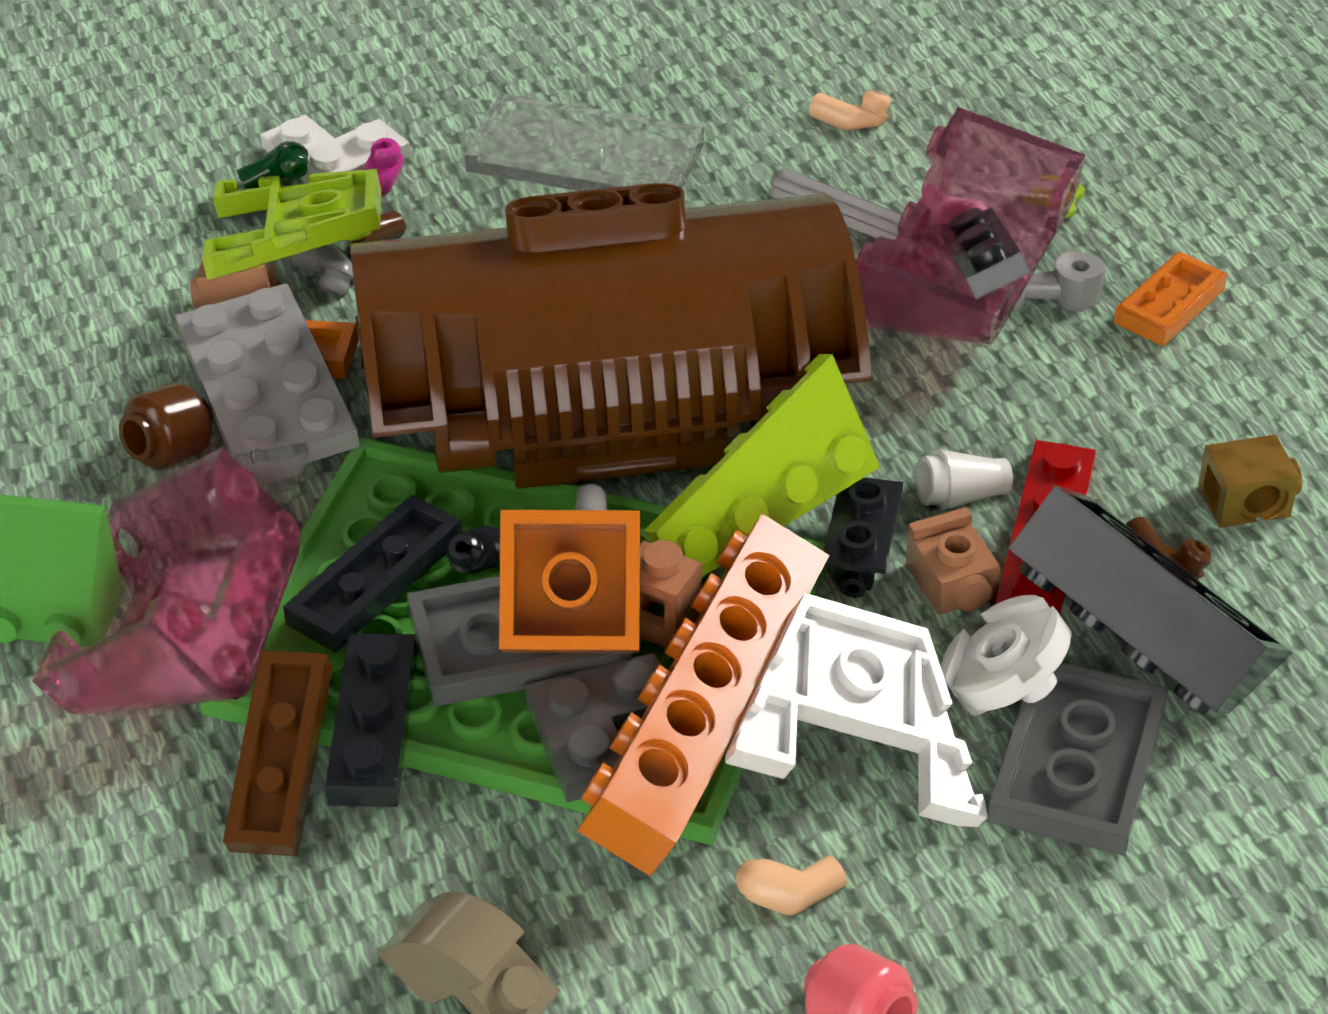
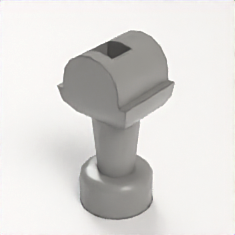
(1074, 282)

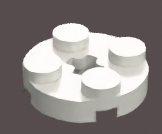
(1007, 656)

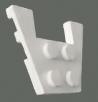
(863, 680)

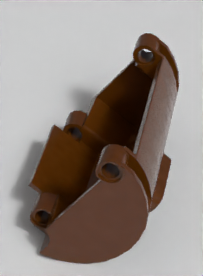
(605, 328)

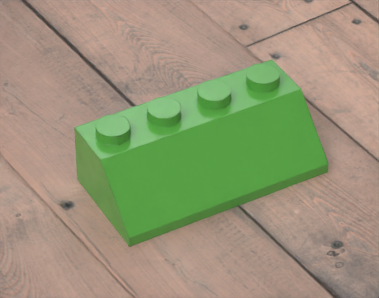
(56, 570)

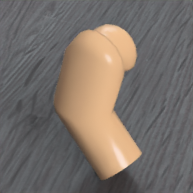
(848, 116)
(787, 888)

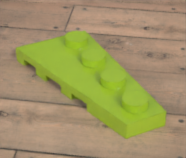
(781, 468)

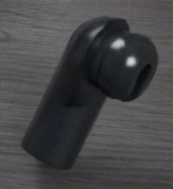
(474, 550)

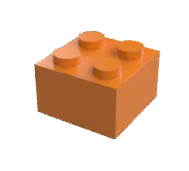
(569, 581)

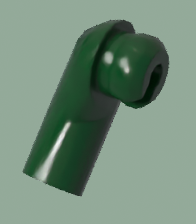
(285, 160)

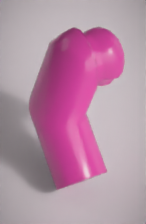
(387, 160)

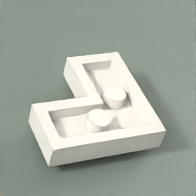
(328, 153)

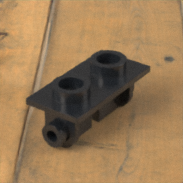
(862, 533)

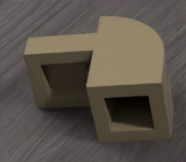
(470, 952)

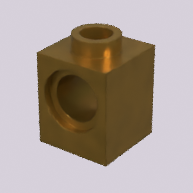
(1249, 480)

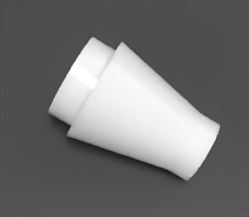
(960, 478)

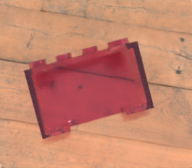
(981, 164)
(203, 600)

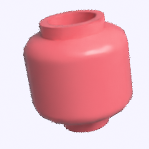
(858, 983)

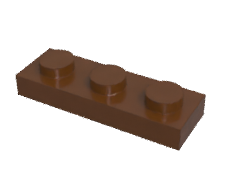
(278, 753)

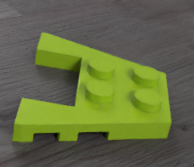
(297, 218)

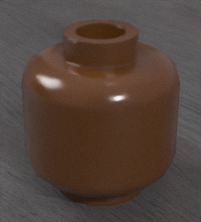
(165, 425)

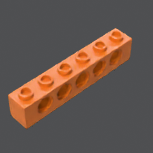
(700, 697)

